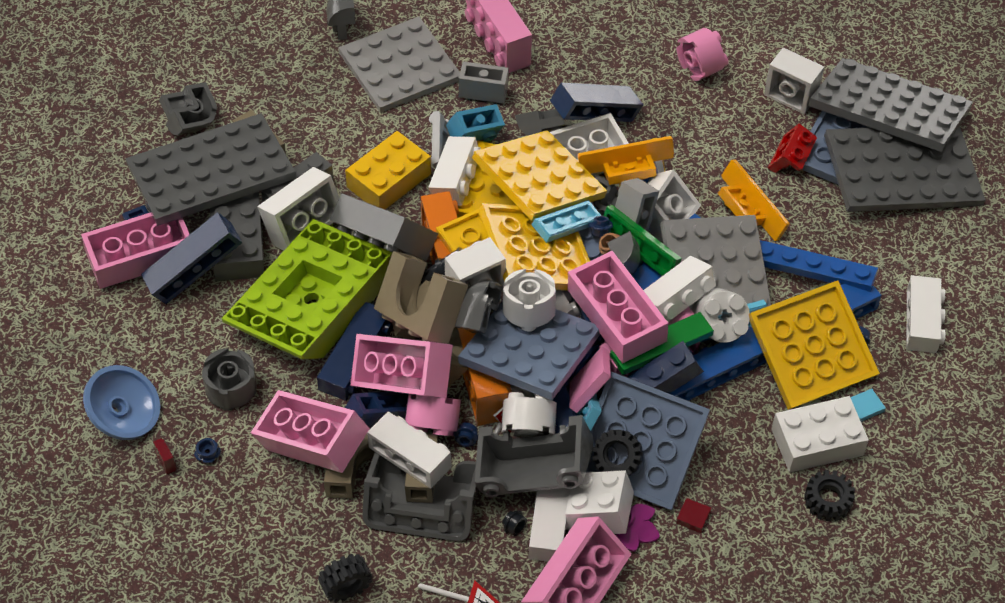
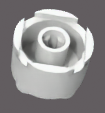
(529, 299)
(734, 314)
(528, 415)

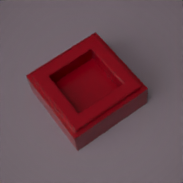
(164, 456)
(693, 515)

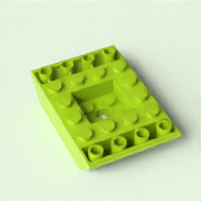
(318, 266)

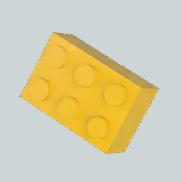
(388, 171)

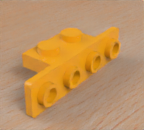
(628, 160)
(747, 198)

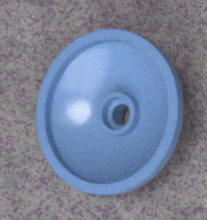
(130, 394)

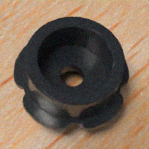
(514, 522)

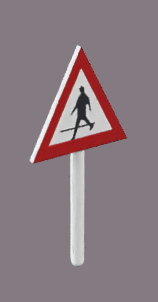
(477, 595)

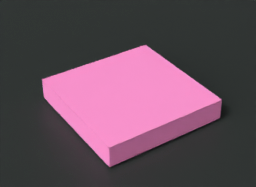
(589, 379)

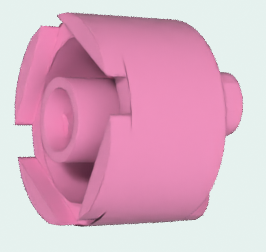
(701, 53)
(434, 413)

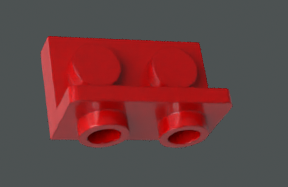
(793, 149)

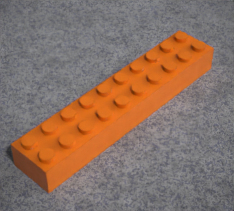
(484, 391)

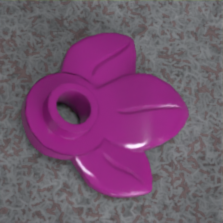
(639, 527)

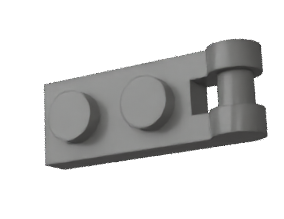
(439, 136)

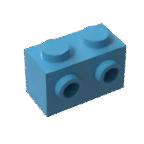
(480, 122)

